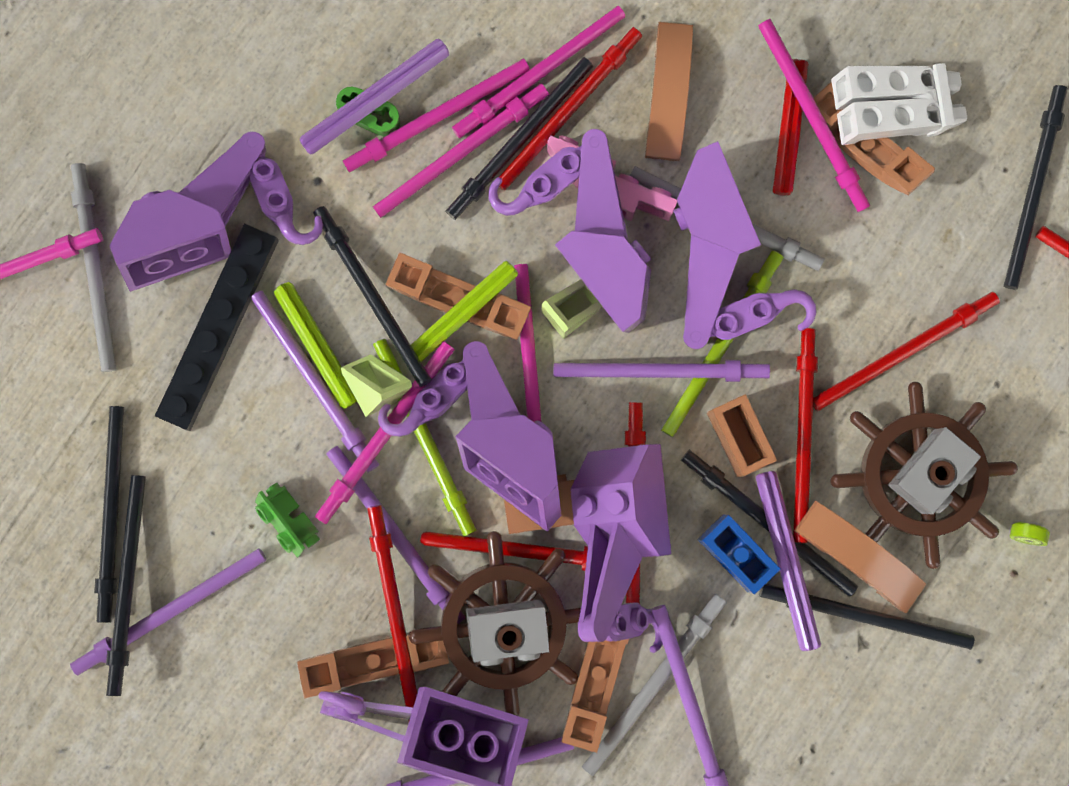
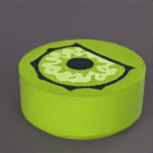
(1030, 534)

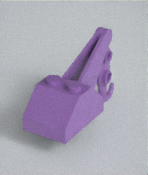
(186, 229)
(719, 233)
(599, 245)
(498, 443)
(621, 518)
(444, 735)

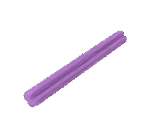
(374, 96)
(788, 561)

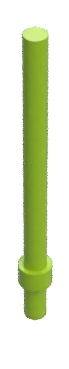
(758, 283)
(454, 499)

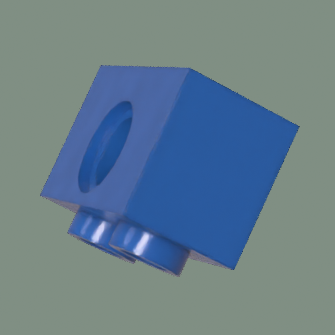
(738, 554)

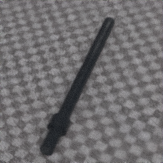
(1051, 122)
(475, 187)
(338, 240)
(714, 478)
(106, 583)
(875, 618)
(118, 657)

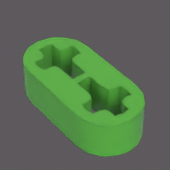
(371, 122)

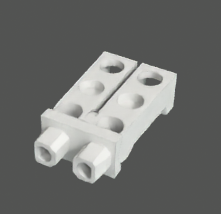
(896, 101)

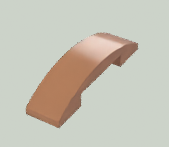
(669, 91)
(881, 156)
(444, 291)
(861, 556)
(363, 664)
(593, 694)

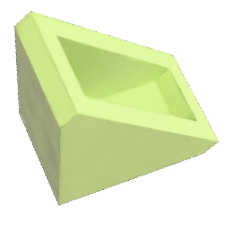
(570, 308)
(374, 383)

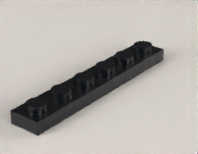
(216, 327)

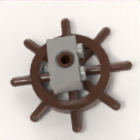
(928, 476)
(503, 629)

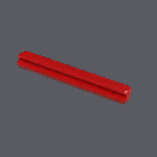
(789, 137)

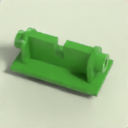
(276, 510)

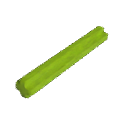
(464, 310)
(315, 343)

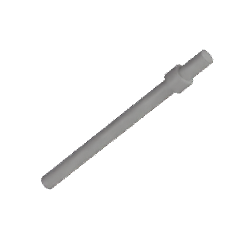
(84, 201)
(788, 248)
(697, 628)

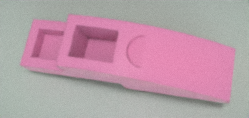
(632, 196)

